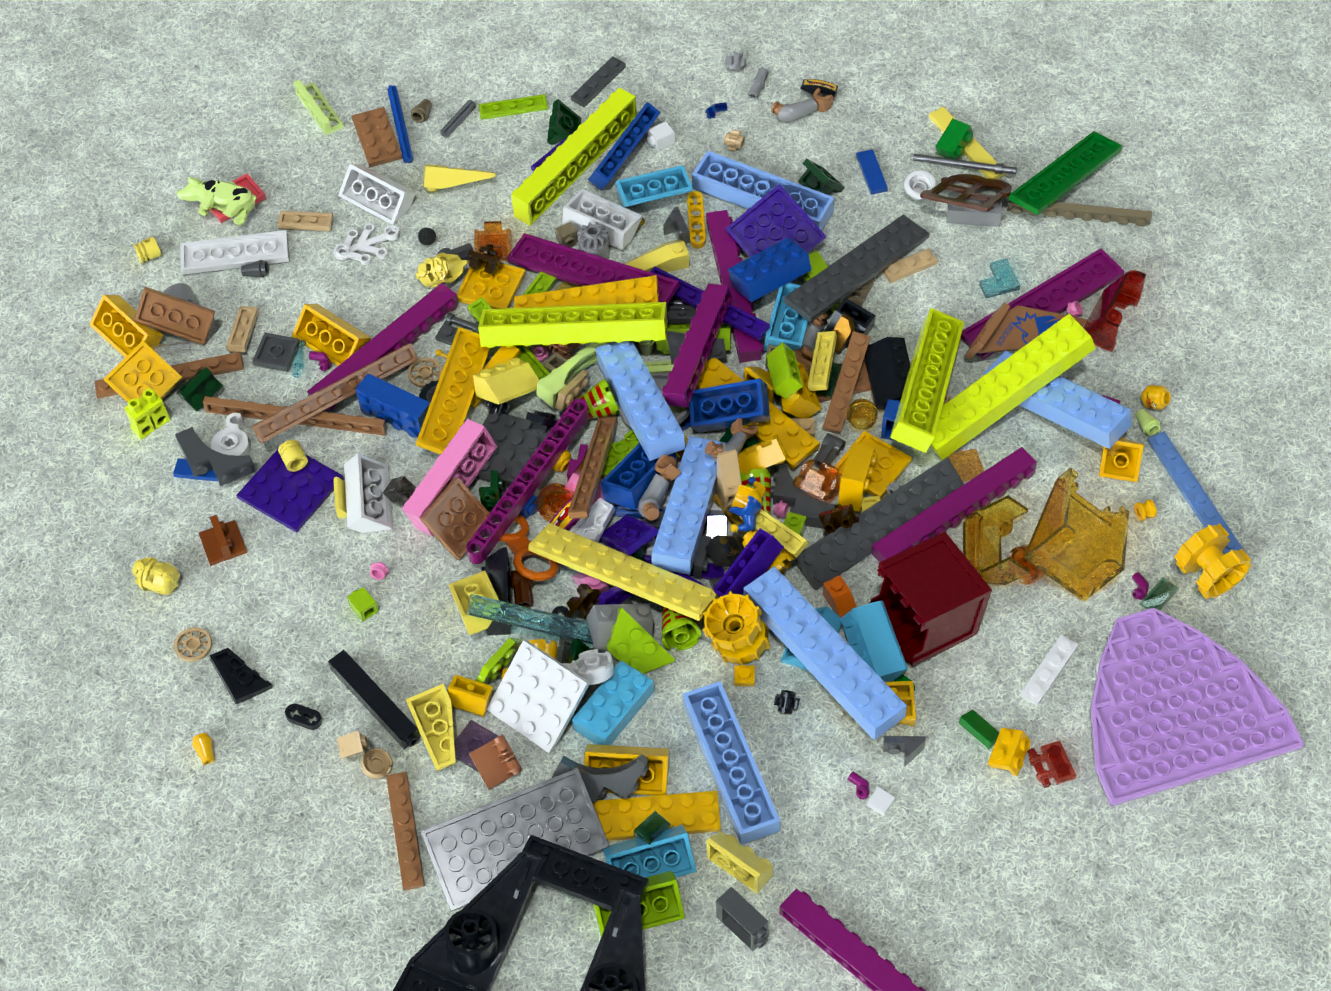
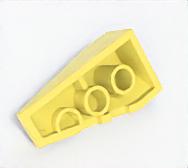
(442, 177)
(666, 256)
(434, 721)

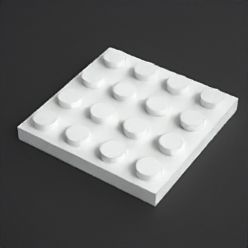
(538, 696)

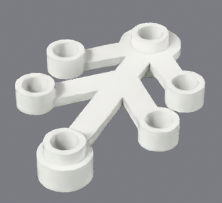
(364, 244)

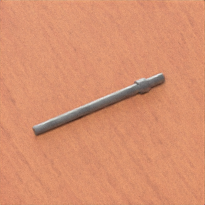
(998, 168)

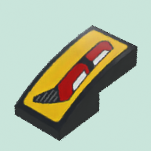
(811, 85)

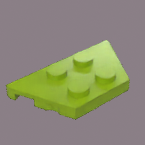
(635, 645)
(501, 658)

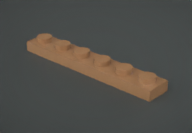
(846, 382)
(405, 831)

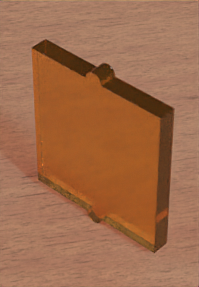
(966, 464)

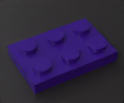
(628, 534)

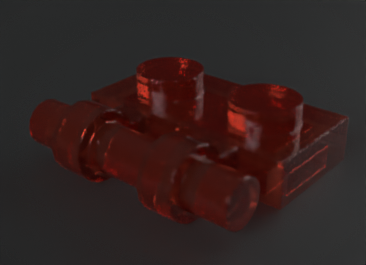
(1057, 761)

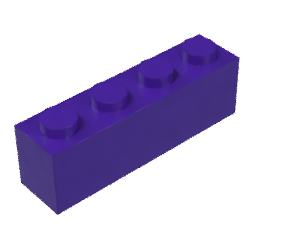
(750, 563)

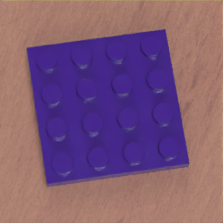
(773, 220)
(286, 494)

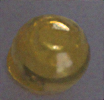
(862, 414)

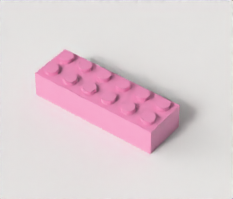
(462, 459)

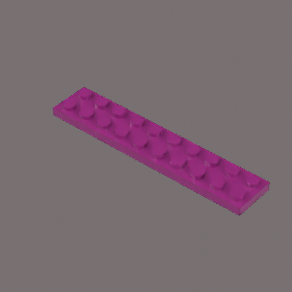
(579, 266)
(1054, 294)

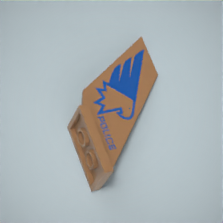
(1013, 329)

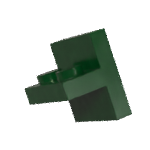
(561, 122)
(819, 178)
(198, 387)

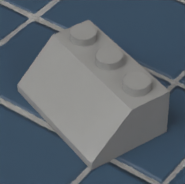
(969, 216)
(602, 618)

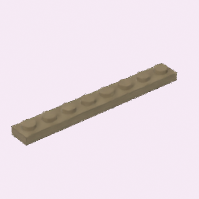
(1090, 212)

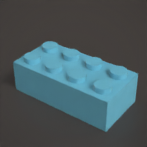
(613, 705)

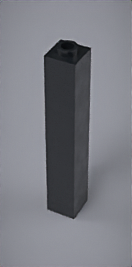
(374, 699)

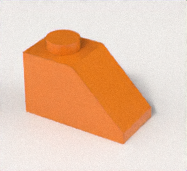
(838, 596)

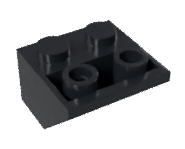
(862, 318)

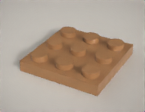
(455, 517)

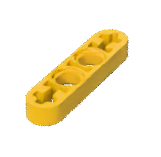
(696, 220)

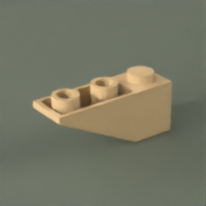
(727, 477)
(352, 744)

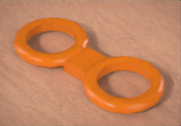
(519, 546)

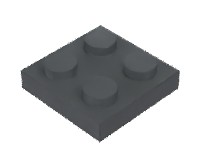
(276, 352)

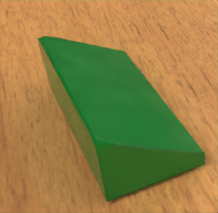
(979, 728)

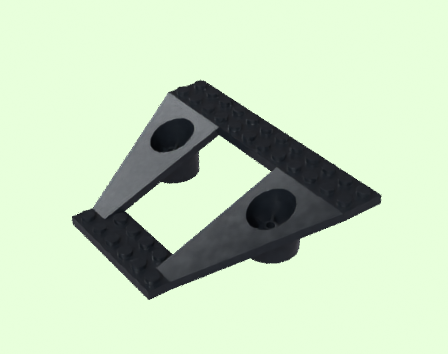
(497, 911)

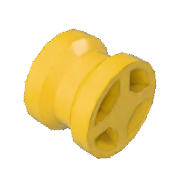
(1145, 510)

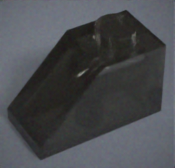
(399, 490)

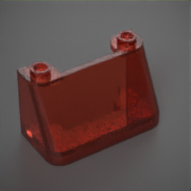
(1104, 318)

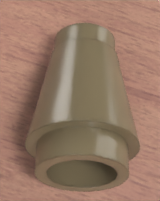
(420, 111)

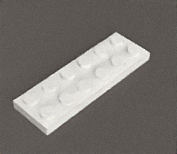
(233, 252)

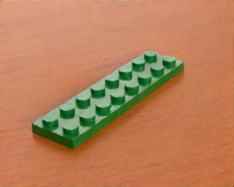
(1065, 173)

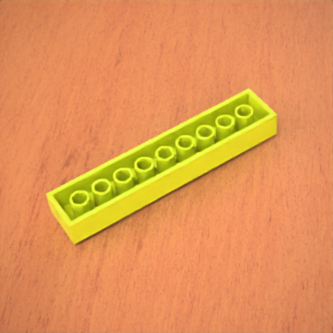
(573, 156)
(573, 324)
(927, 380)
(1010, 384)

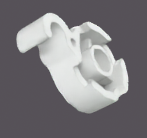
(231, 437)
(593, 666)

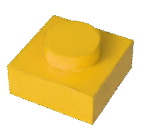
(744, 675)

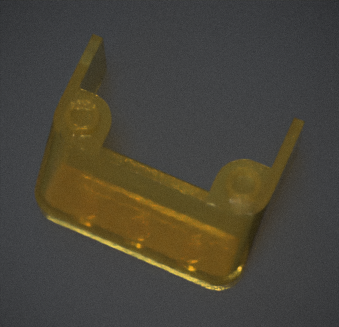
(983, 541)

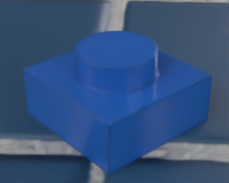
(530, 507)

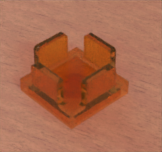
(496, 236)
(820, 483)

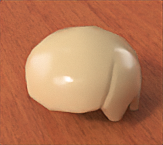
(373, 761)

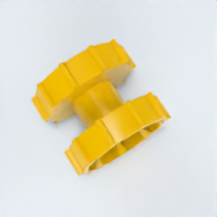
(1205, 552)
(726, 615)

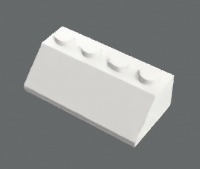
(376, 193)
(588, 207)
(365, 502)

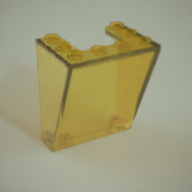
(1077, 540)

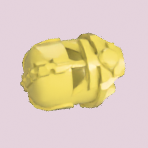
(440, 269)
(155, 575)

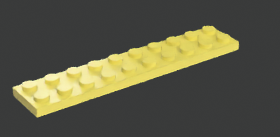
(623, 571)

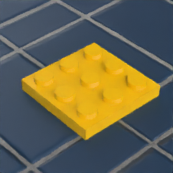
(495, 290)
(141, 371)
(888, 466)

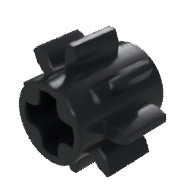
(498, 408)
(786, 701)

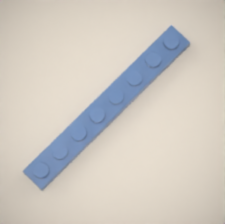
(1189, 486)

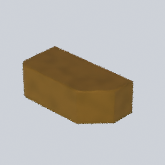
(844, 330)

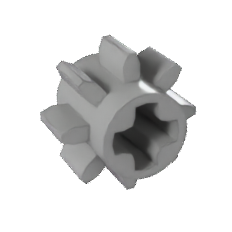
(735, 61)

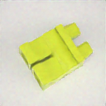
(146, 412)

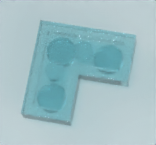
(1002, 282)

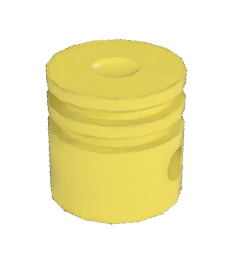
(147, 249)
(293, 455)

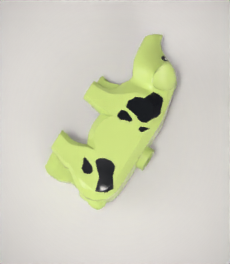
(223, 196)

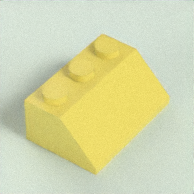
(505, 381)
(461, 590)
(739, 861)

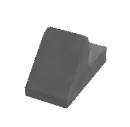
(677, 225)
(908, 744)

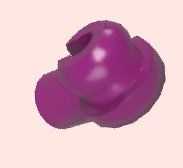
(323, 359)
(1142, 589)
(862, 785)

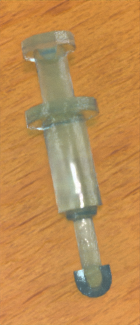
(297, 364)

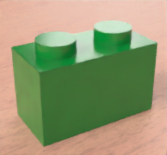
(954, 139)

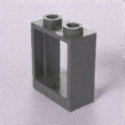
(742, 919)

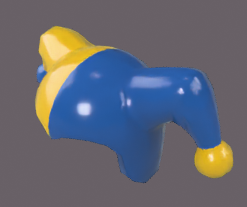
(747, 504)

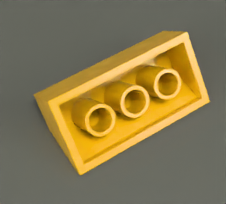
(117, 326)
(328, 333)
(611, 756)

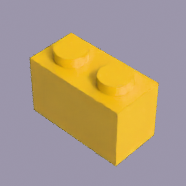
(470, 695)

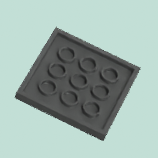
(516, 444)

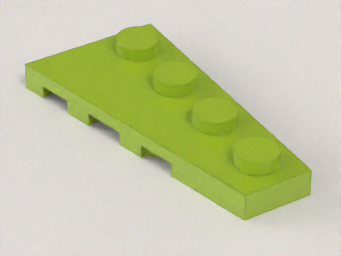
(619, 451)

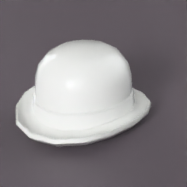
(918, 182)

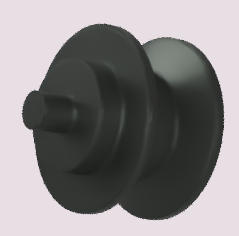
(426, 236)

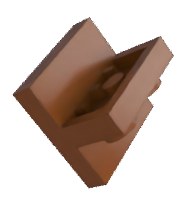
(222, 541)

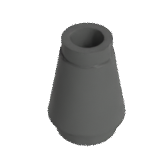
(255, 269)

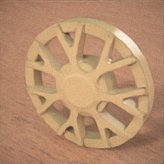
(424, 371)
(192, 644)

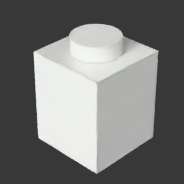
(661, 136)

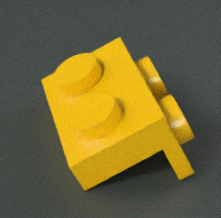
(1009, 750)

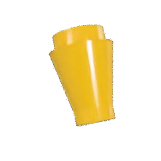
(203, 746)

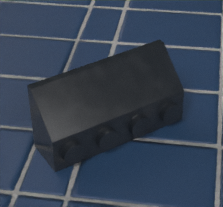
(887, 369)
(498, 570)

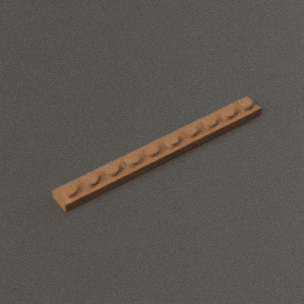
(332, 393)
(322, 419)

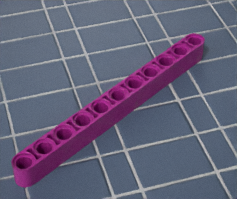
(545, 458)

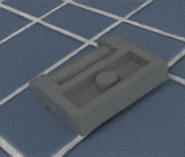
(679, 312)
(447, 332)

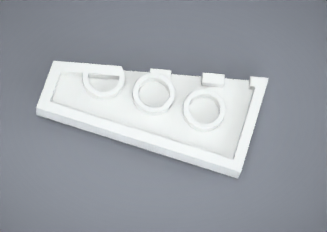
(596, 522)

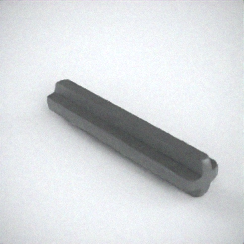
(457, 119)

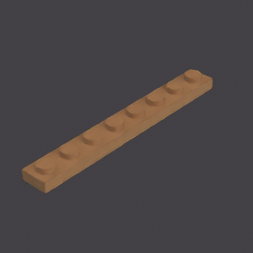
(217, 365)
(592, 467)

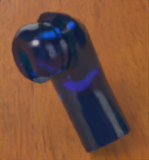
(718, 107)

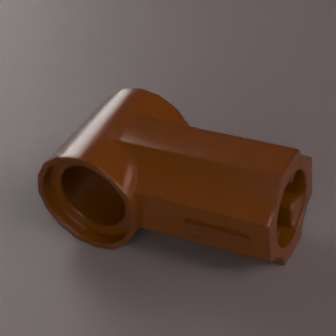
(522, 589)

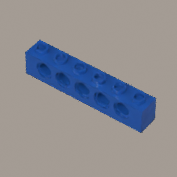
(624, 146)

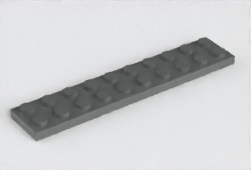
(856, 268)
(850, 545)

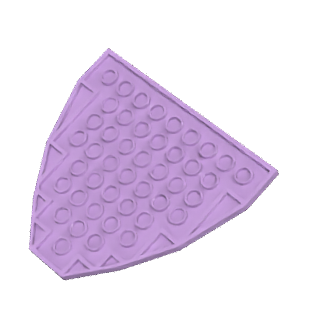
(1178, 709)

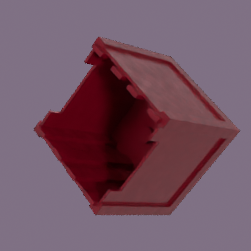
(932, 597)

